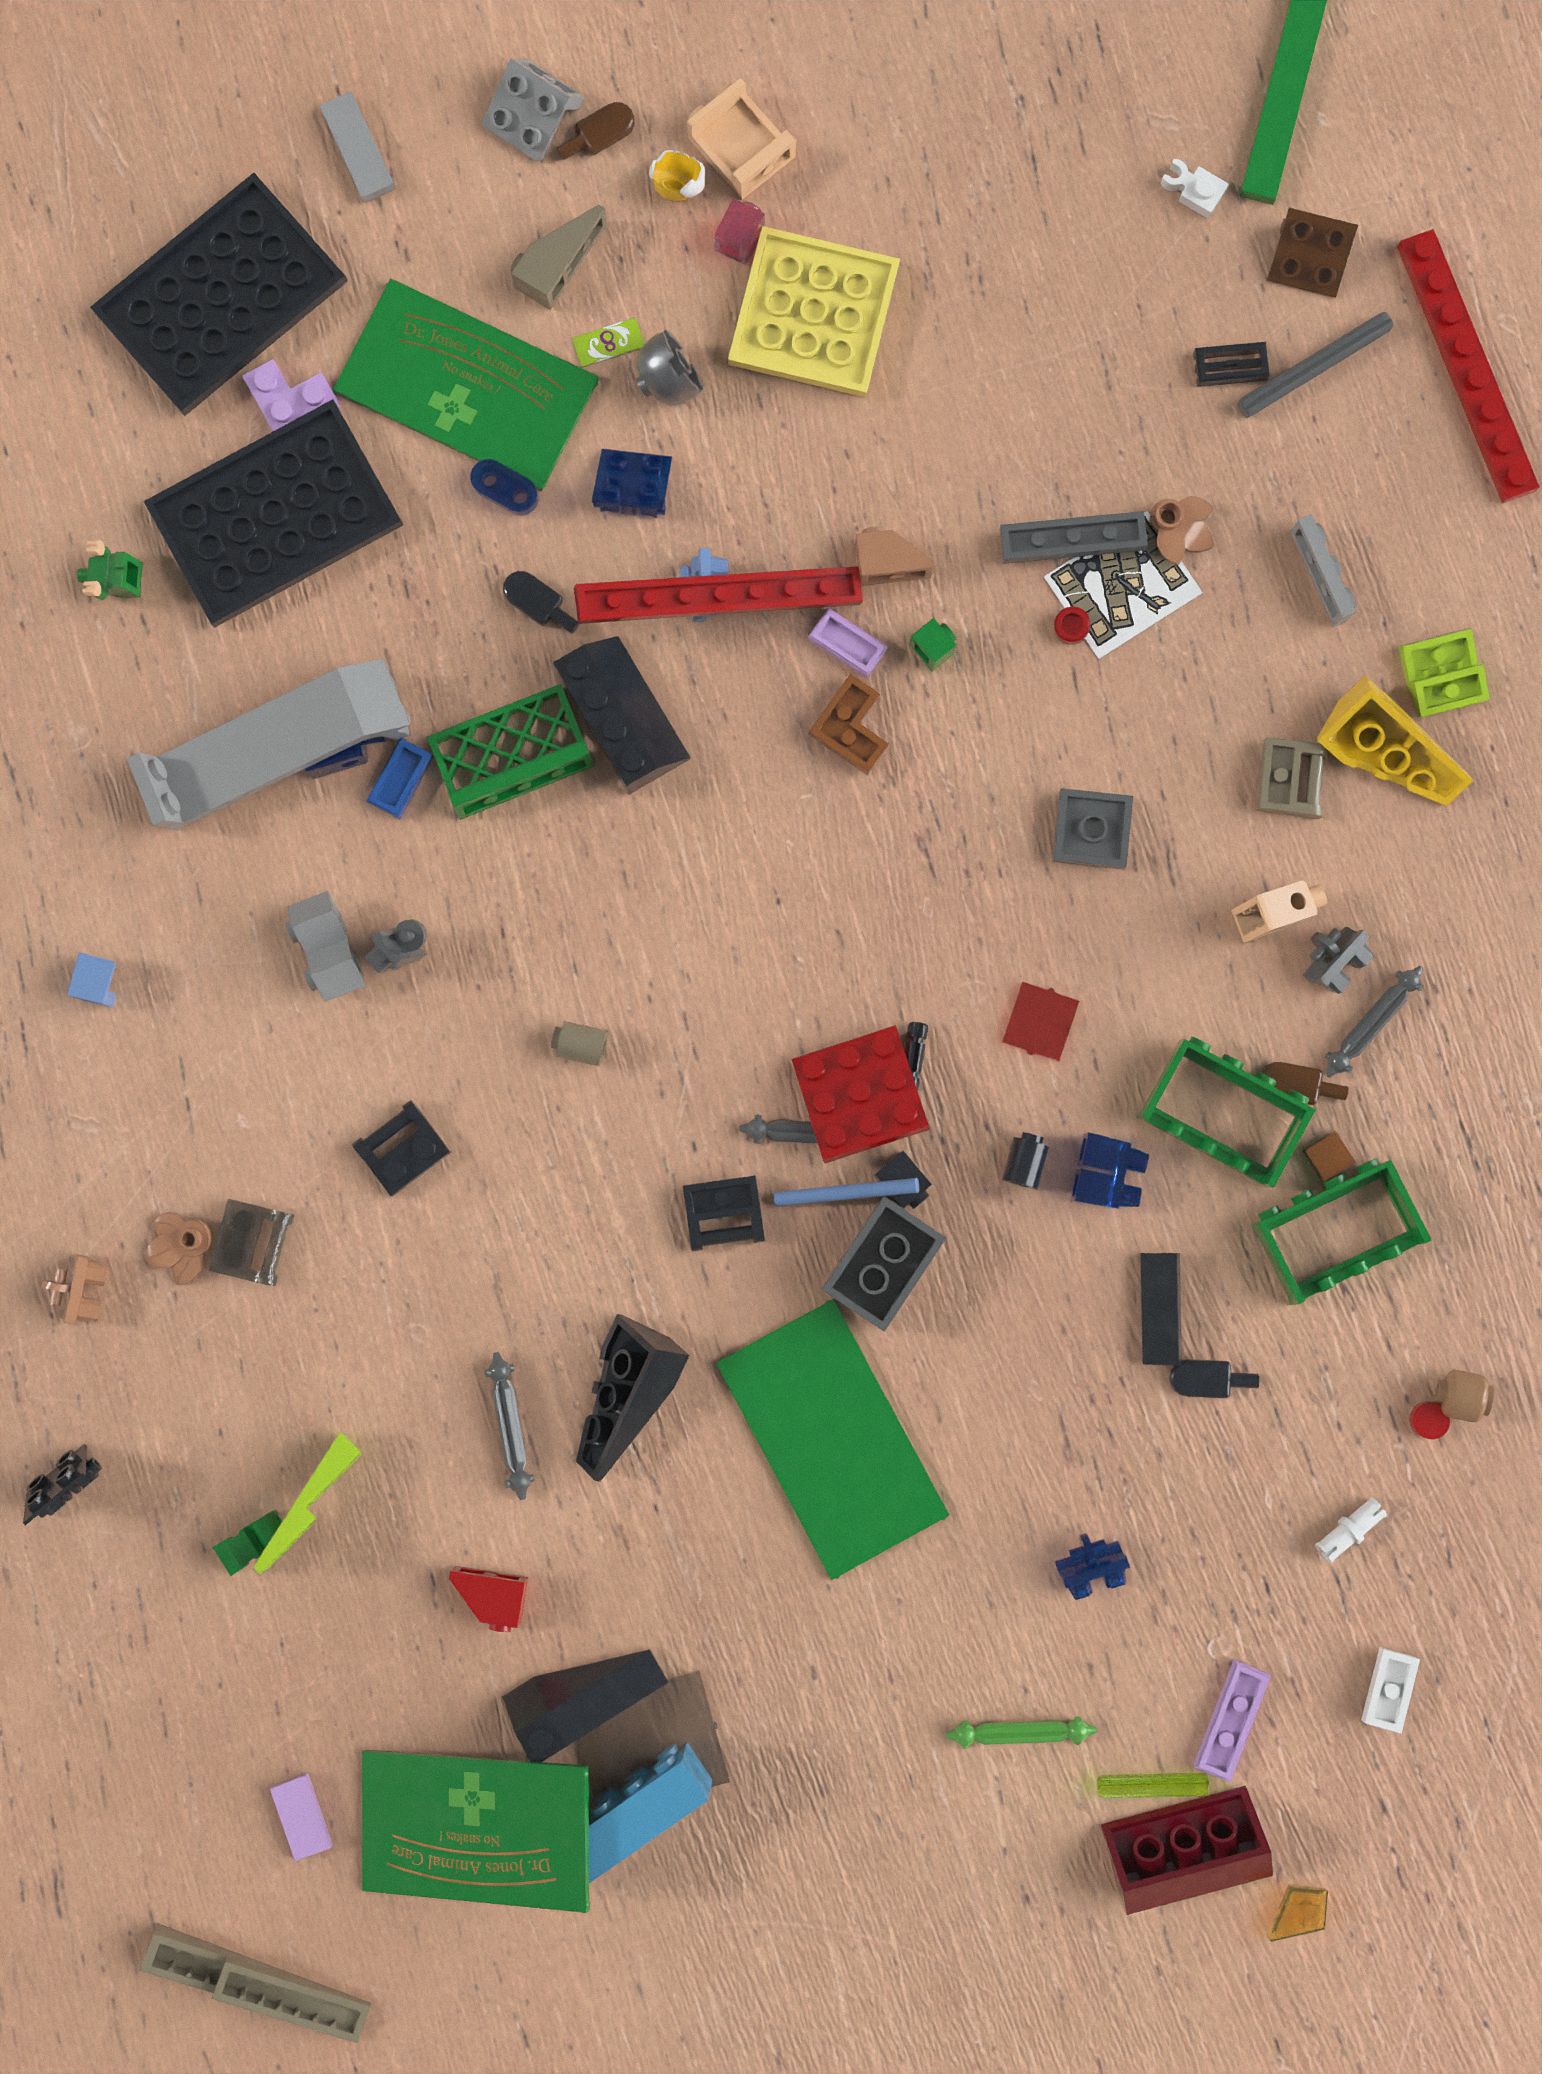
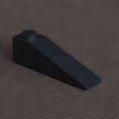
(633, 1384)
(572, 1702)

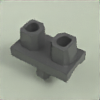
(398, 946)
(1332, 956)

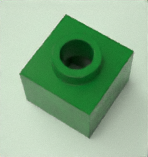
(933, 643)

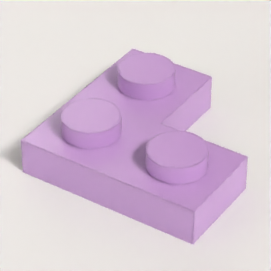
(280, 402)

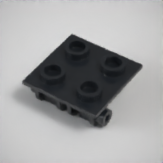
(51, 1492)

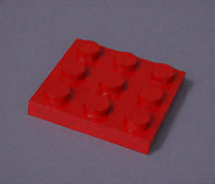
(860, 1094)

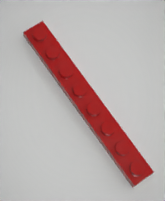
(1468, 366)
(717, 594)

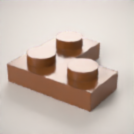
(841, 727)

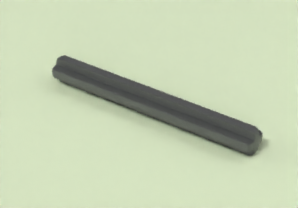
(1315, 364)

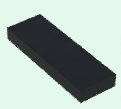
(1161, 1309)

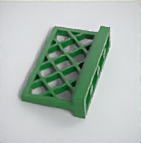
(513, 780)

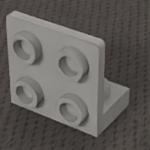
(529, 107)

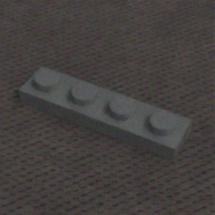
(1073, 537)

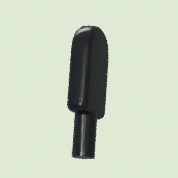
(537, 600)
(1209, 1379)

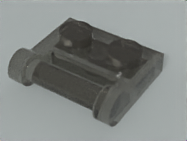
(239, 1240)

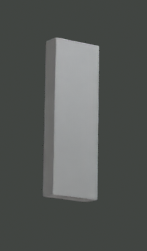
(357, 147)

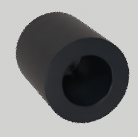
(1026, 1161)

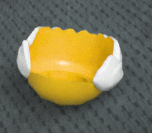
(677, 176)

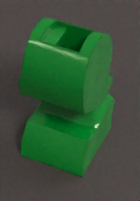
(248, 1544)

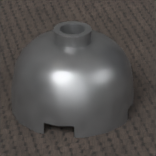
(666, 371)

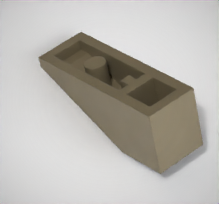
(555, 258)

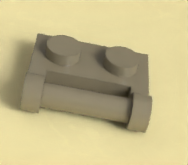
(1281, 777)

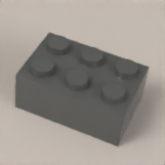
(883, 1263)

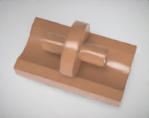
(76, 1306)

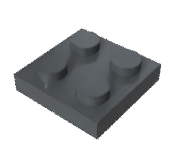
(1092, 828)

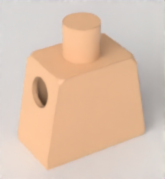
(1278, 910)

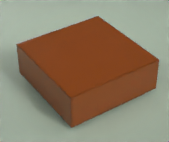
(1329, 1156)

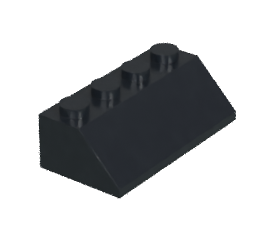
(621, 712)

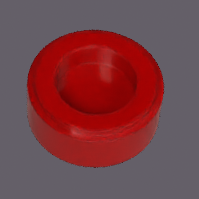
(1072, 625)
(1428, 1420)

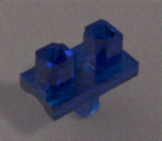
(1092, 1562)

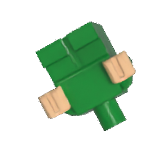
(110, 573)

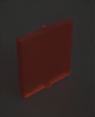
(1040, 1021)

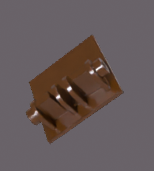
(1312, 252)

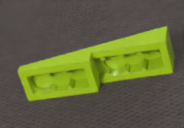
(299, 1519)

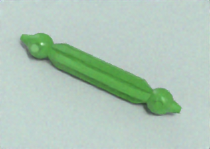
(1021, 1732)

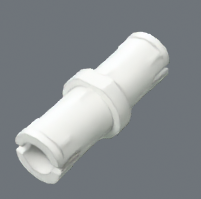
(1350, 1530)

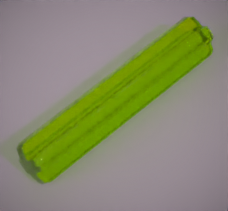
(1152, 1785)

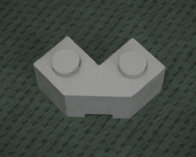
(330, 959)

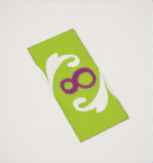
(608, 342)

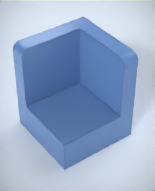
(92, 980)

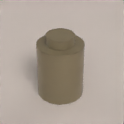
(579, 1043)

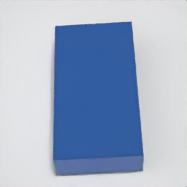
(400, 778)

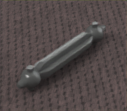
(1374, 1021)
(779, 1130)
(509, 1426)

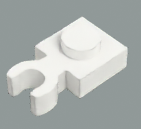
(1199, 190)

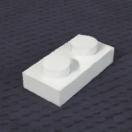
(1390, 1690)

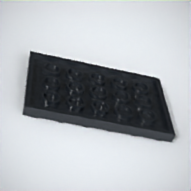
(219, 294)
(273, 513)

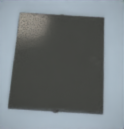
(640, 1733)

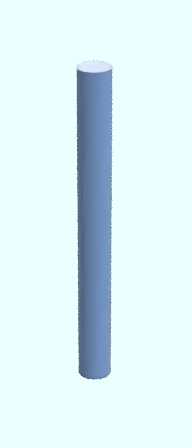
(846, 1192)

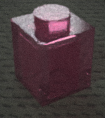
(739, 231)

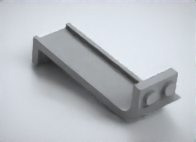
(270, 743)

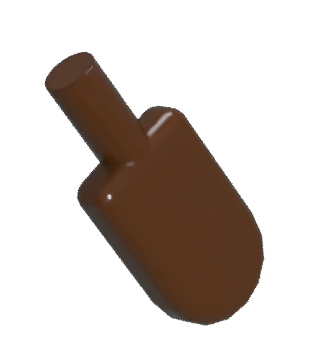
(600, 130)
(1304, 1081)

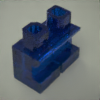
(1110, 1156)

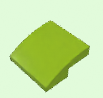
(1444, 672)

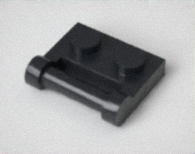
(410, 1157)
(722, 1200)

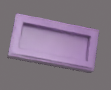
(847, 643)
(301, 1816)

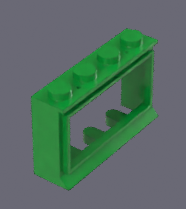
(1258, 1085)
(1335, 1188)

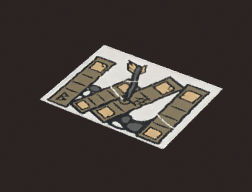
(1123, 591)

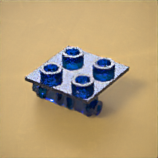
(632, 481)

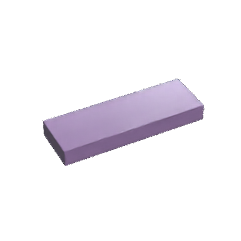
(1231, 1720)

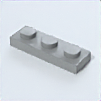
(1323, 570)

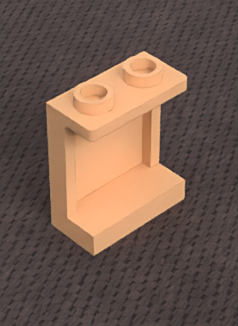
(739, 139)

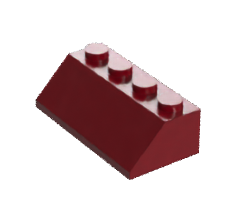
(1187, 1850)

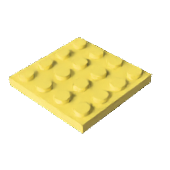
(813, 311)

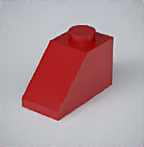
(492, 1596)

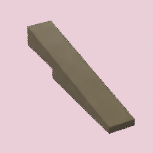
(254, 1984)

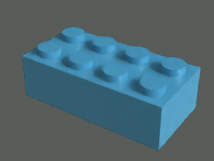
(645, 1806)

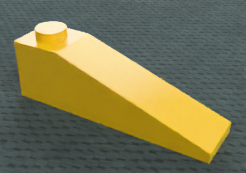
(1379, 737)

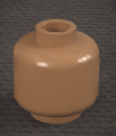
(1464, 1396)

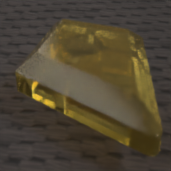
(1299, 1913)

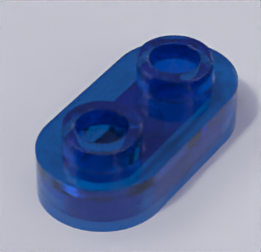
(506, 487)

